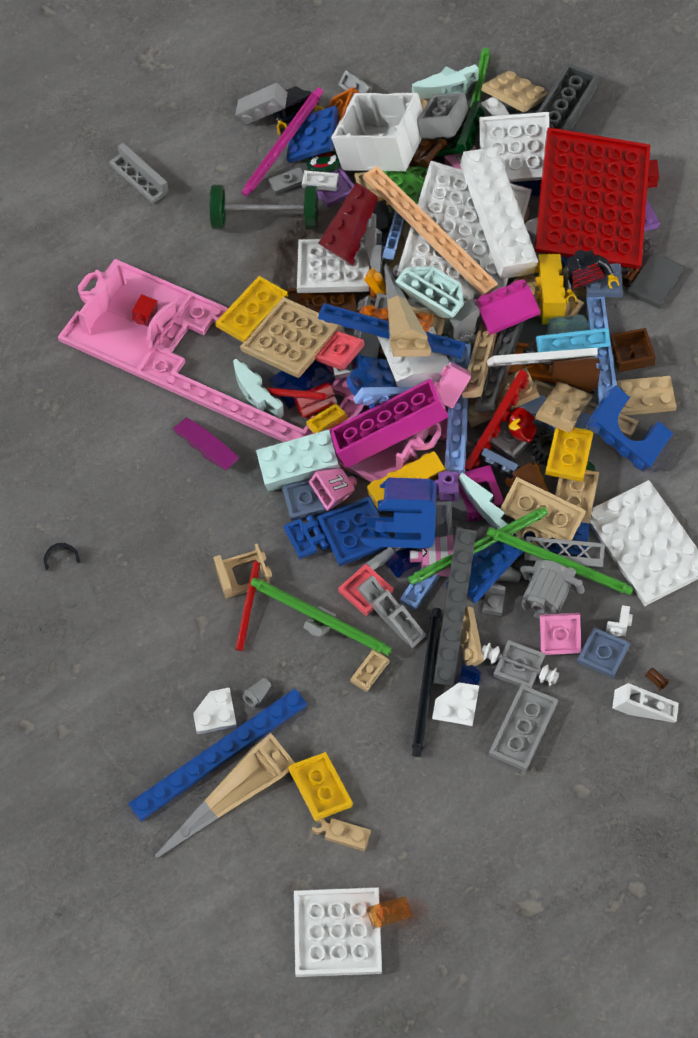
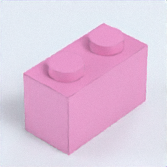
(452, 383)

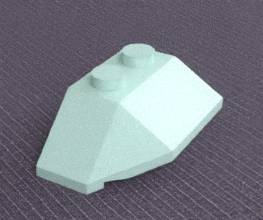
(432, 290)

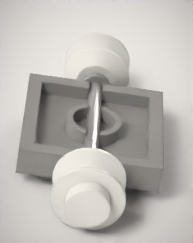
(519, 664)

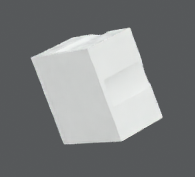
(378, 131)

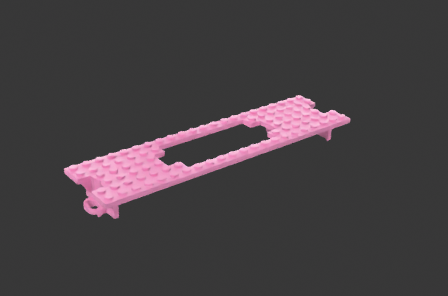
(109, 334)

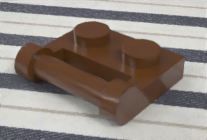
(427, 151)

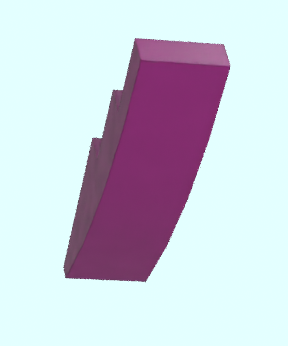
(206, 443)

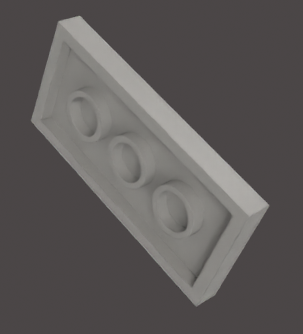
(523, 727)

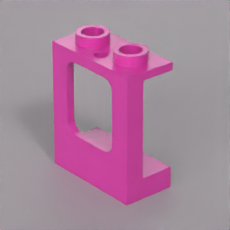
(480, 476)

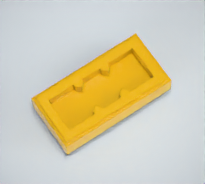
(327, 419)

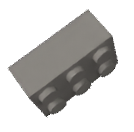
(443, 115)

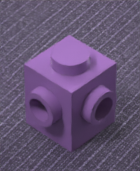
(447, 486)

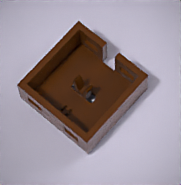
(635, 344)

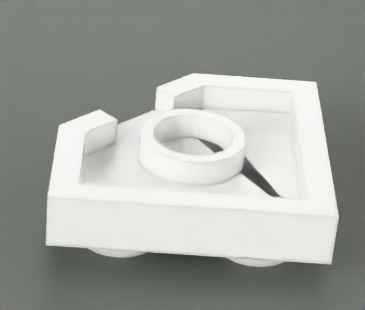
(457, 704)
(215, 712)

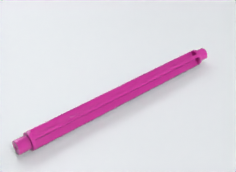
(282, 142)

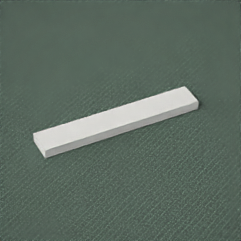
(539, 357)

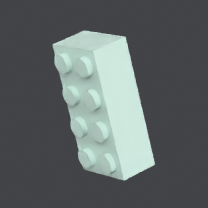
(297, 459)

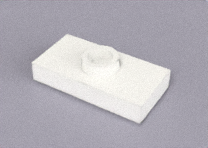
(322, 180)

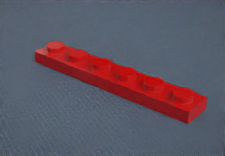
(501, 414)

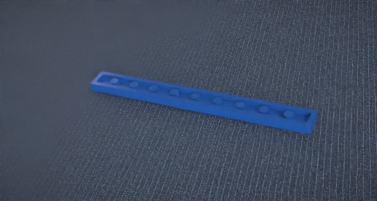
(217, 754)

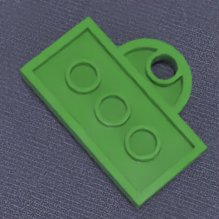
(409, 181)

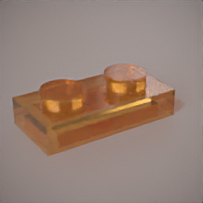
(389, 912)

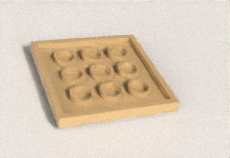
(289, 337)

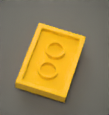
(569, 454)
(320, 786)

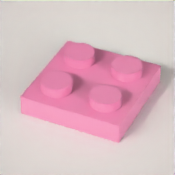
(560, 633)

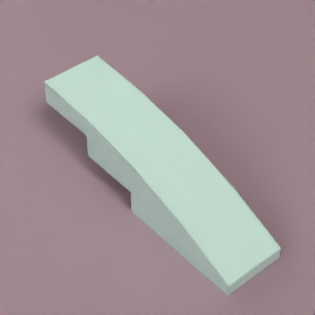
(481, 501)

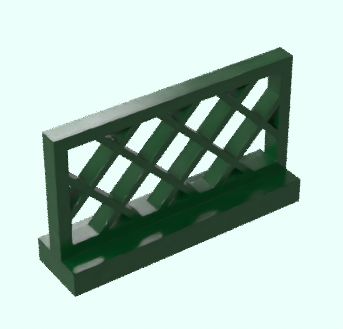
(468, 132)

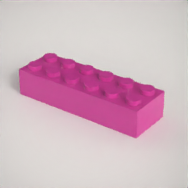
(388, 423)

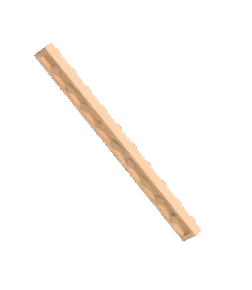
(430, 231)

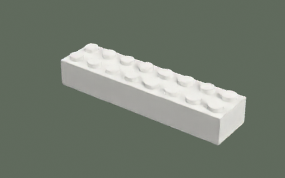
(498, 213)

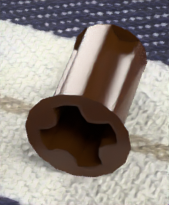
(629, 276)
(654, 676)

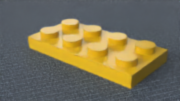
(250, 308)

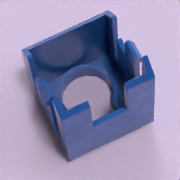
(416, 516)

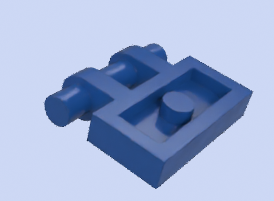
(300, 538)

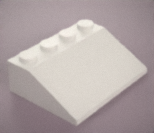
(416, 369)

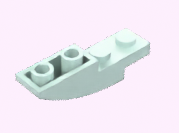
(449, 84)
(253, 390)

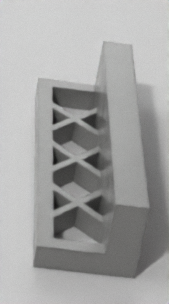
(135, 163)
(581, 560)

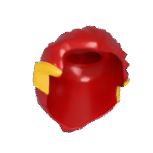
(521, 424)

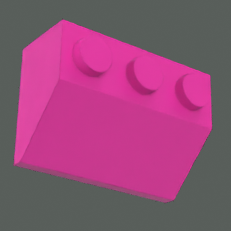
(507, 306)

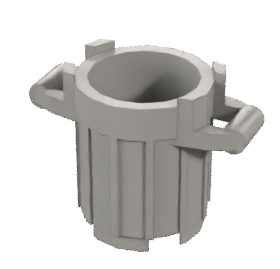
(548, 587)

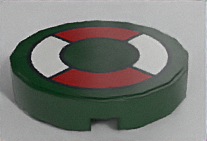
(324, 162)

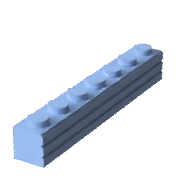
(394, 235)

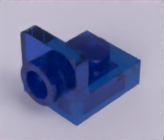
(401, 562)
(469, 675)

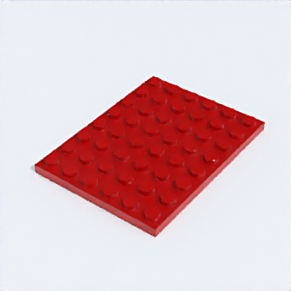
(593, 197)

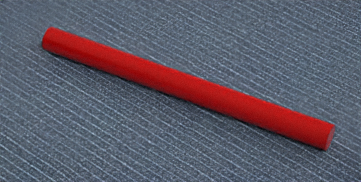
(297, 393)
(247, 608)

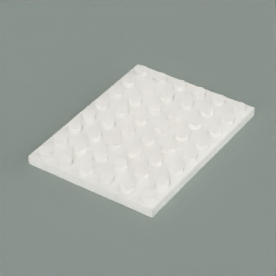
(451, 207)

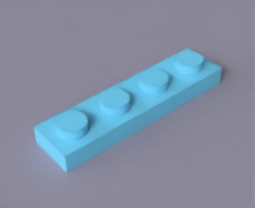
(574, 340)

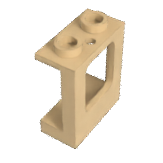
(225, 571)

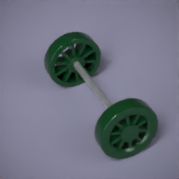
(218, 207)

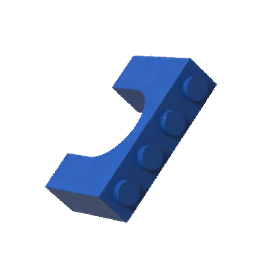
(605, 423)

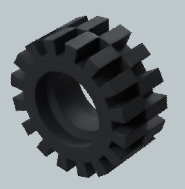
(538, 442)

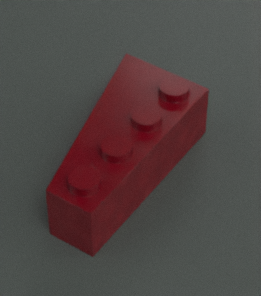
(350, 224)

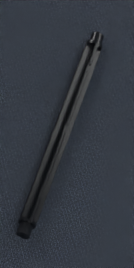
(426, 682)

